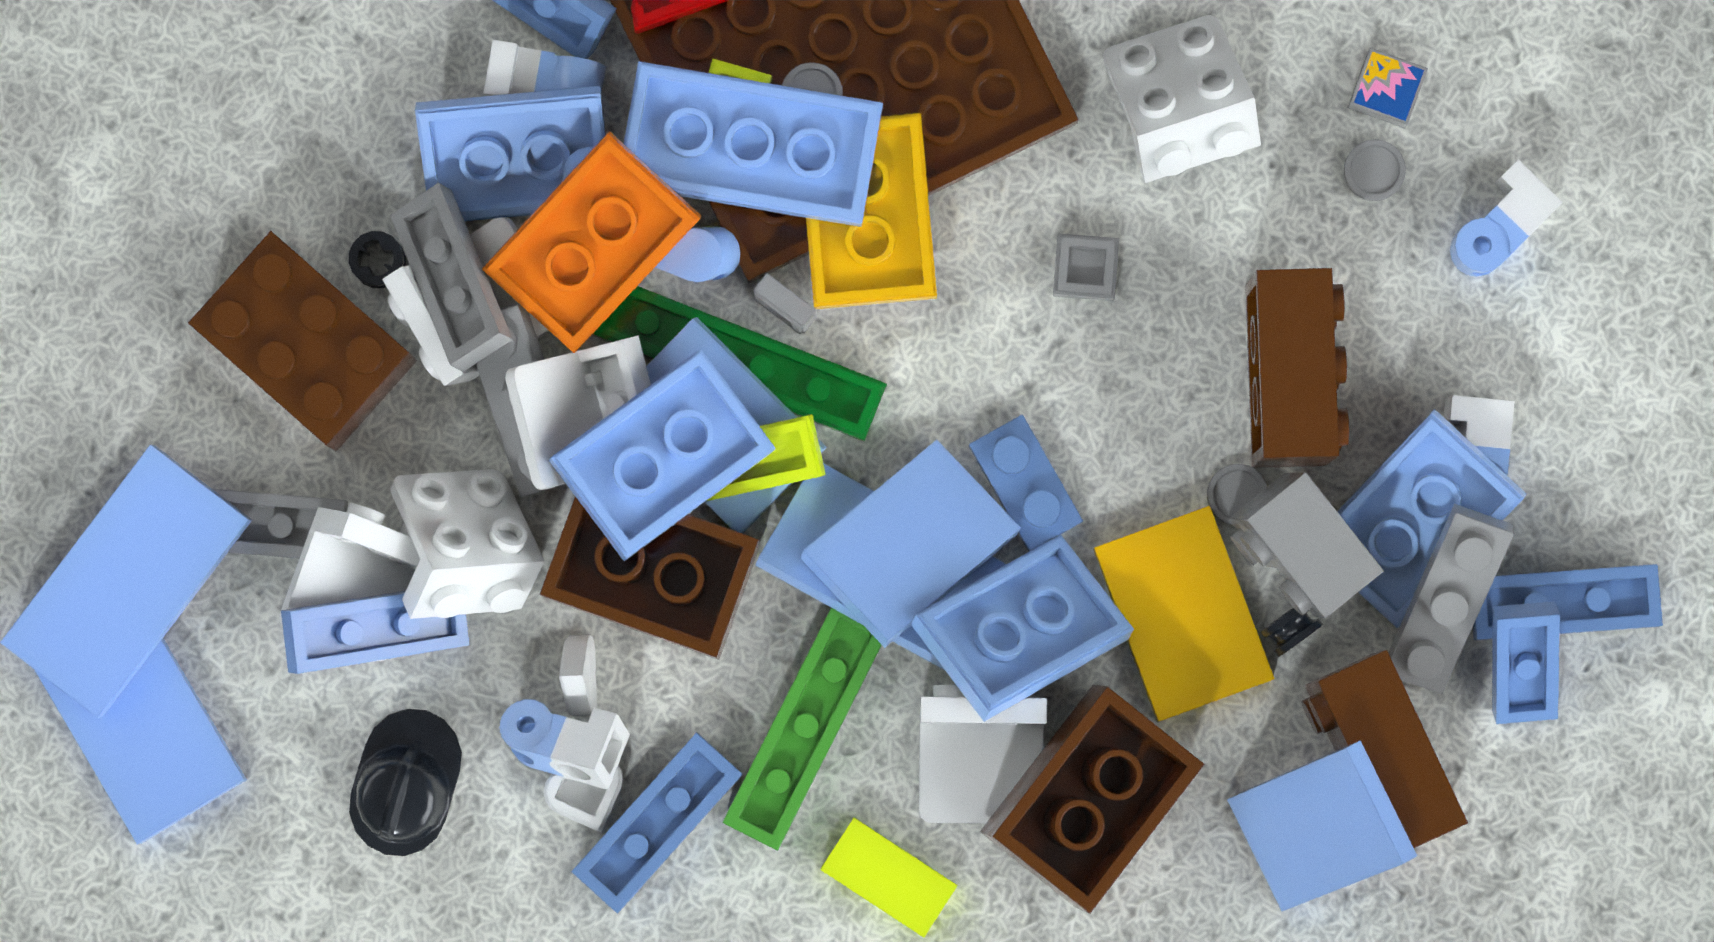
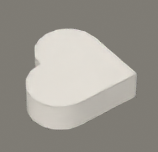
(578, 674)
(582, 801)

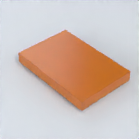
(591, 242)

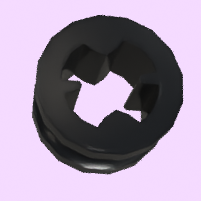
(388, 245)
(1290, 630)

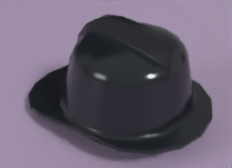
(405, 782)

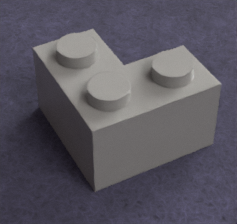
(1307, 542)

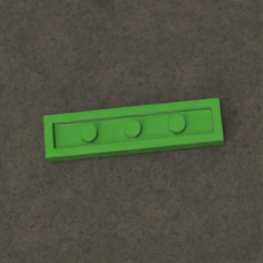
(803, 730)

